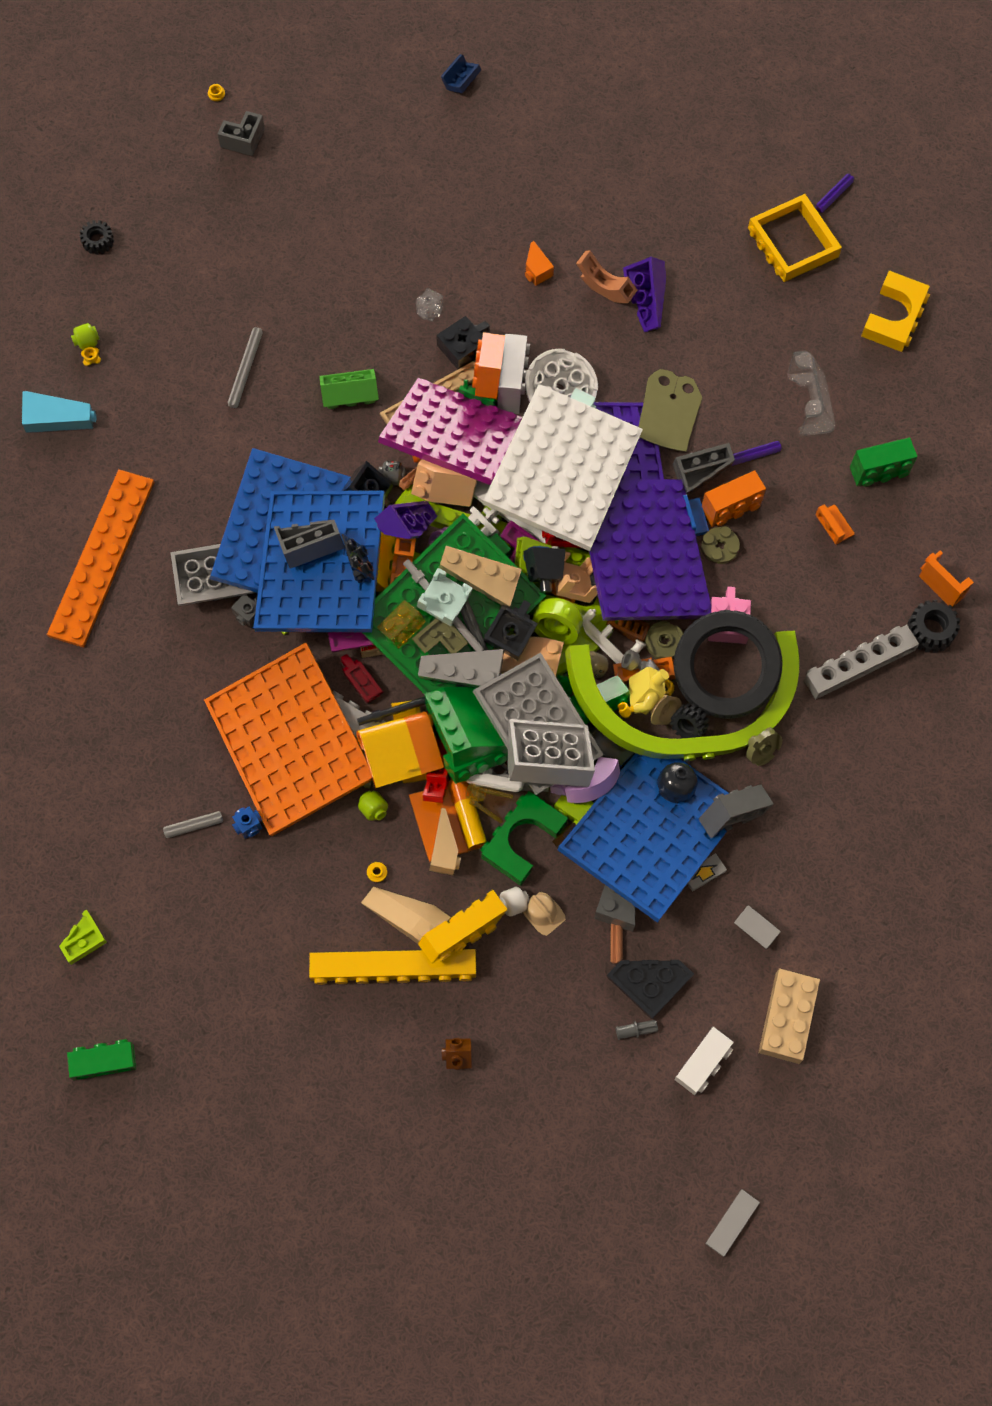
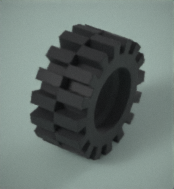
(96, 228)
(694, 716)

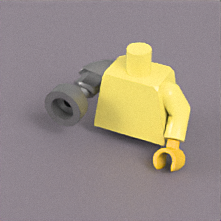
(645, 686)

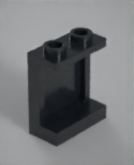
(611, 749)

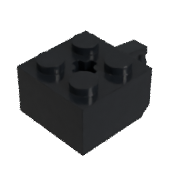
(460, 341)
(369, 479)
(511, 619)

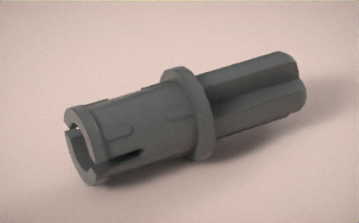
(636, 1029)

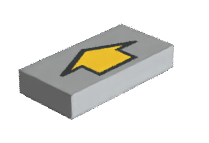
(708, 871)

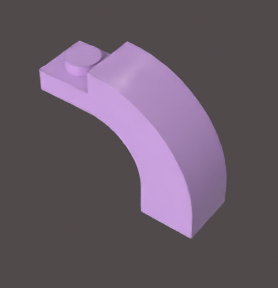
(604, 778)

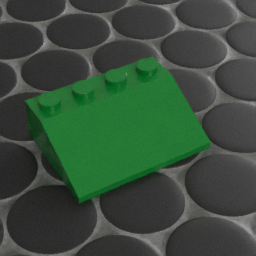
(462, 724)

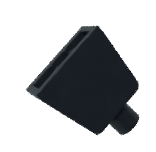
(544, 566)

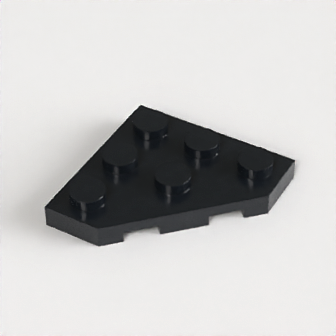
(650, 982)

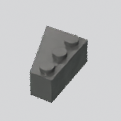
(309, 542)
(615, 910)

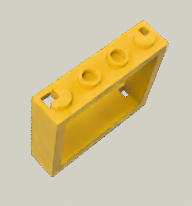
(817, 224)

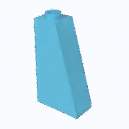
(54, 414)

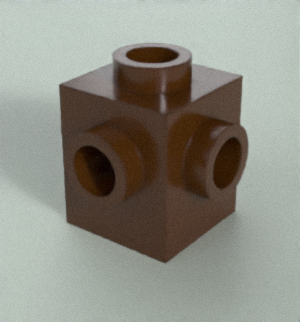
(457, 1053)

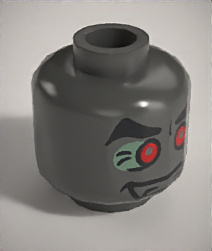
(393, 471)

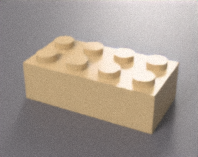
(789, 1016)

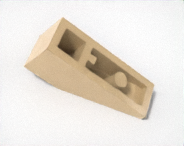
(445, 849)

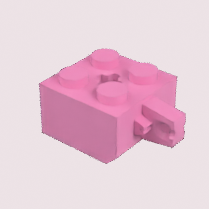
(729, 603)

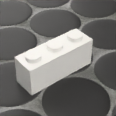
(704, 1061)

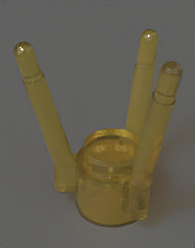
(478, 793)

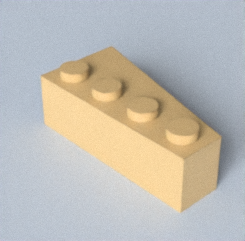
(482, 574)

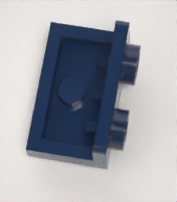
(460, 74)

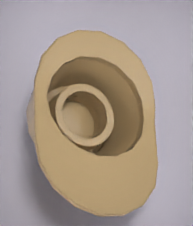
(664, 710)
(544, 913)

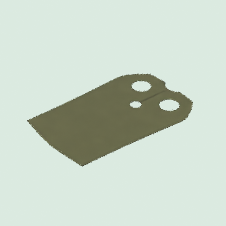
(665, 419)

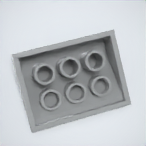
(192, 577)
(549, 753)

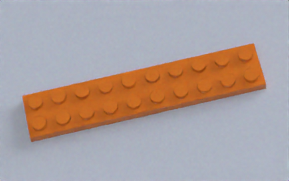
(100, 558)

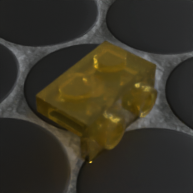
(401, 624)

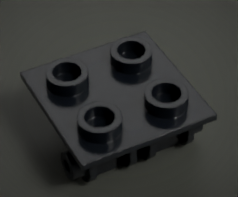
(358, 559)

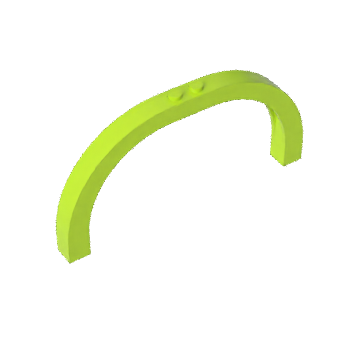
(708, 747)

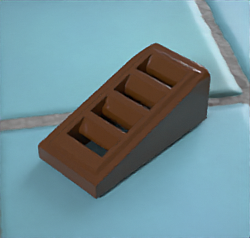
(638, 630)

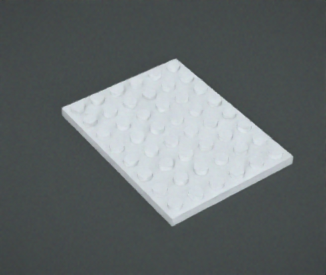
(563, 467)

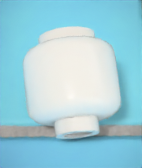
(514, 900)

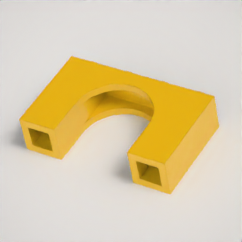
(896, 333)

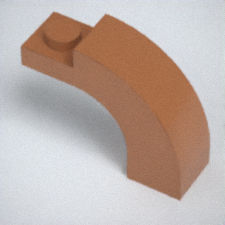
(598, 279)

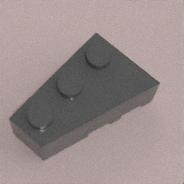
(702, 466)
(734, 808)

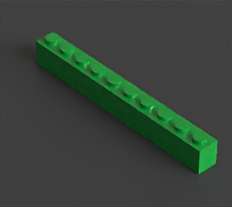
(613, 693)

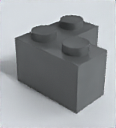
(243, 136)

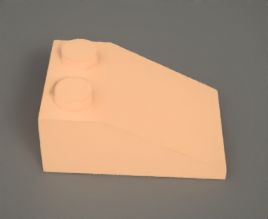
(442, 485)
(547, 647)

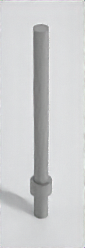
(418, 577)

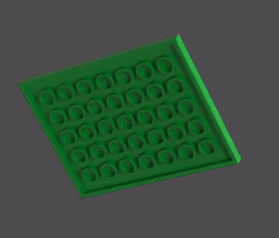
(459, 535)

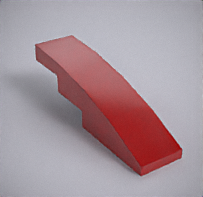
(437, 780)

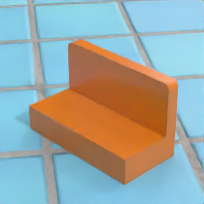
(834, 523)

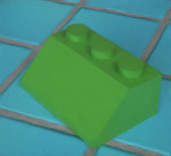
(349, 388)

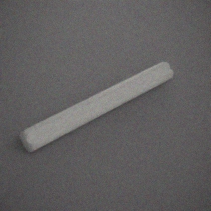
(245, 367)

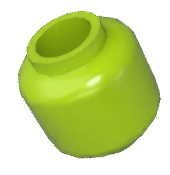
(85, 336)
(373, 805)

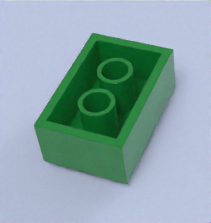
(883, 462)

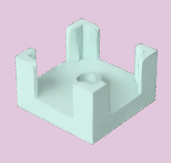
(444, 598)

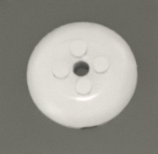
(561, 368)

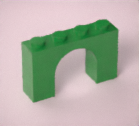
(529, 811)

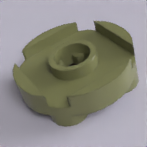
(722, 535)
(653, 638)
(763, 745)

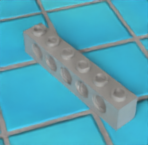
(820, 686)

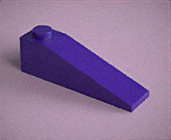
(650, 282)
(406, 519)

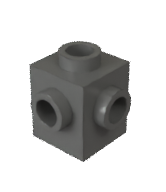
(245, 610)

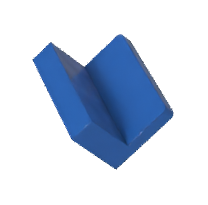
(696, 515)

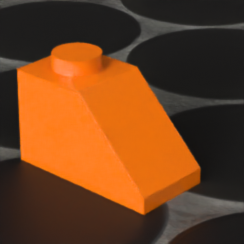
(537, 265)

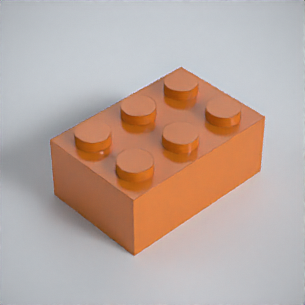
(488, 365)
(733, 499)

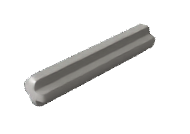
(193, 824)

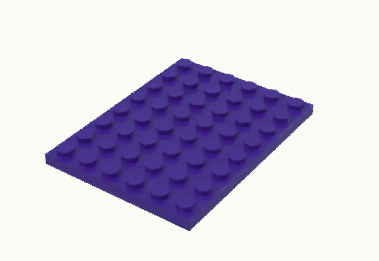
(649, 555)

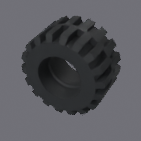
(939, 613)

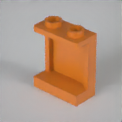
(942, 581)

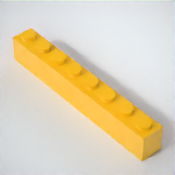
(389, 966)

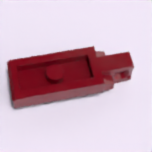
(360, 679)

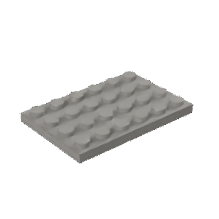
(529, 694)

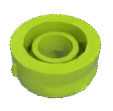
(558, 620)

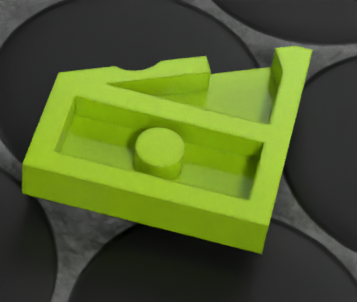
(82, 939)

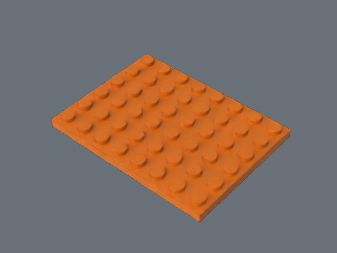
(289, 739)

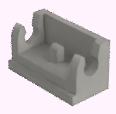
(757, 927)

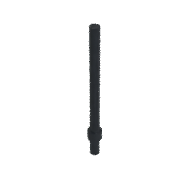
(378, 715)

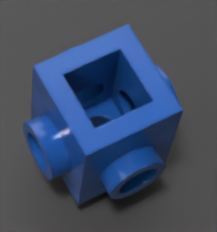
(248, 828)

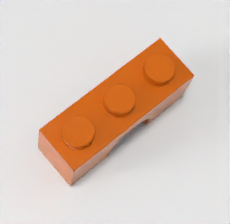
(403, 551)

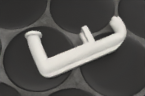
(601, 640)
(495, 782)

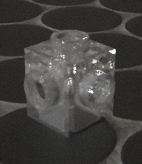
(429, 305)

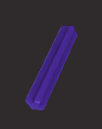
(834, 193)
(757, 452)

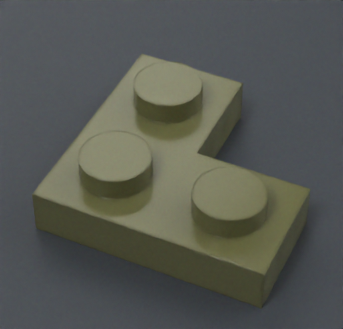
(439, 632)

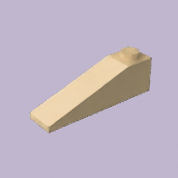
(404, 913)

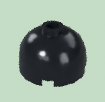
(677, 782)

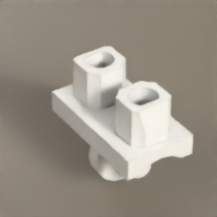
(491, 515)

